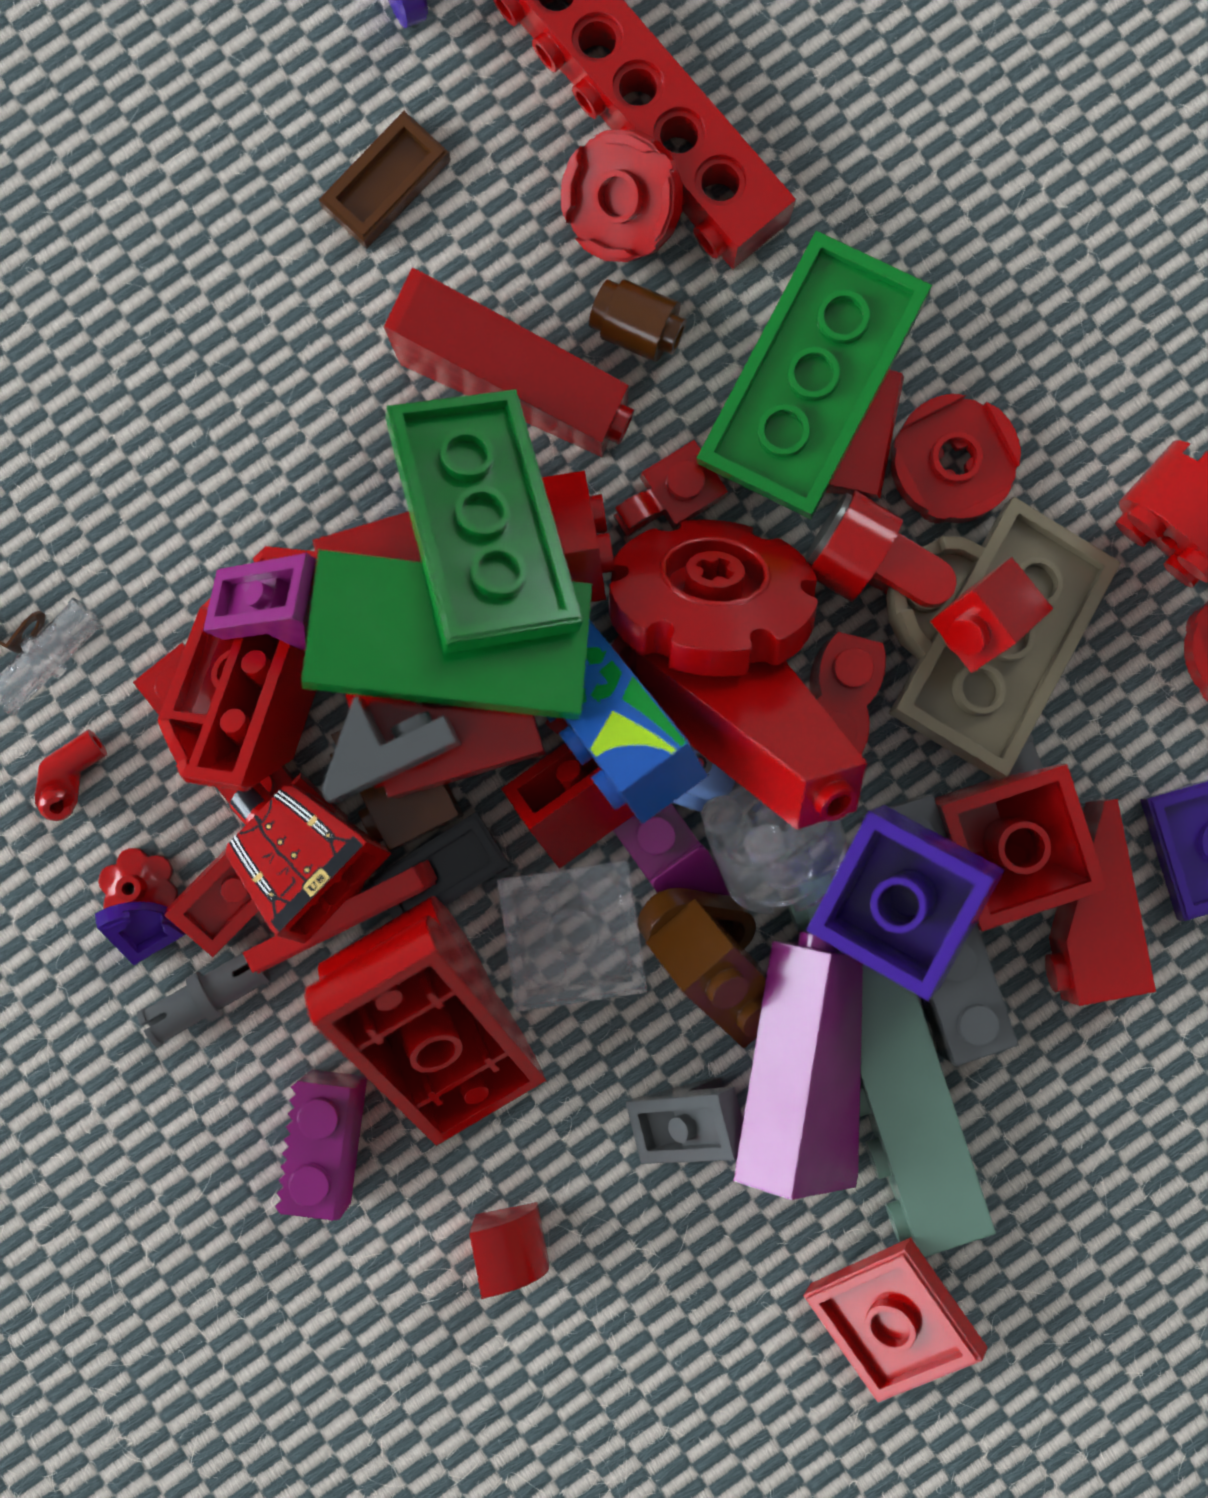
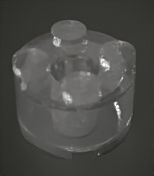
(768, 859)

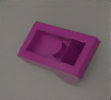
(264, 599)
(670, 853)

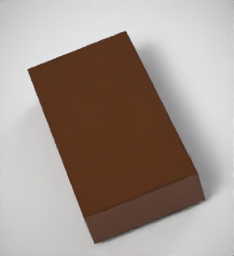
(385, 179)

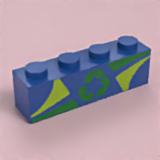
(629, 737)

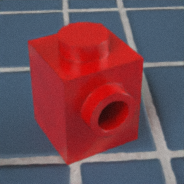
(991, 615)

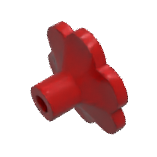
(147, 874)

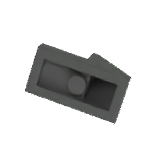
(366, 759)
(687, 1123)

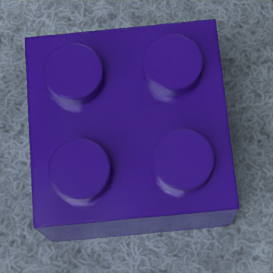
(904, 900)

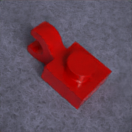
(675, 489)

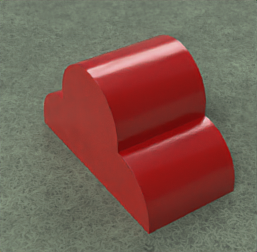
(424, 1022)

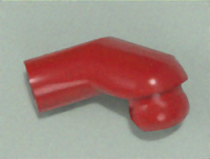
(61, 774)

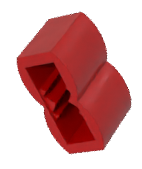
(846, 680)

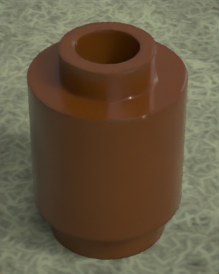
(637, 319)

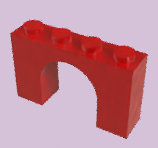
(487, 736)

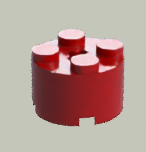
(1172, 512)

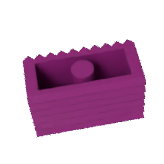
(322, 1145)

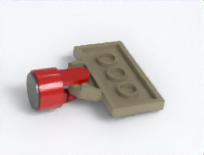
(995, 708)

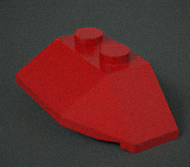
(235, 704)

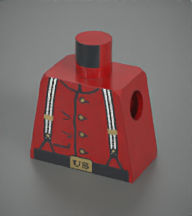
(298, 858)

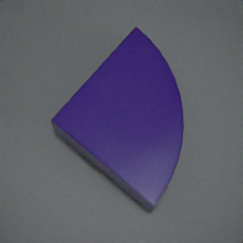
(137, 929)

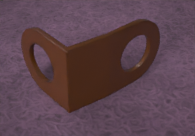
(14, 642)

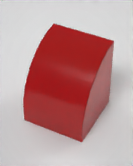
(508, 1249)

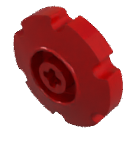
(712, 597)

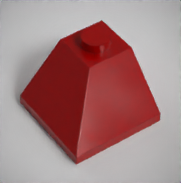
(1033, 832)

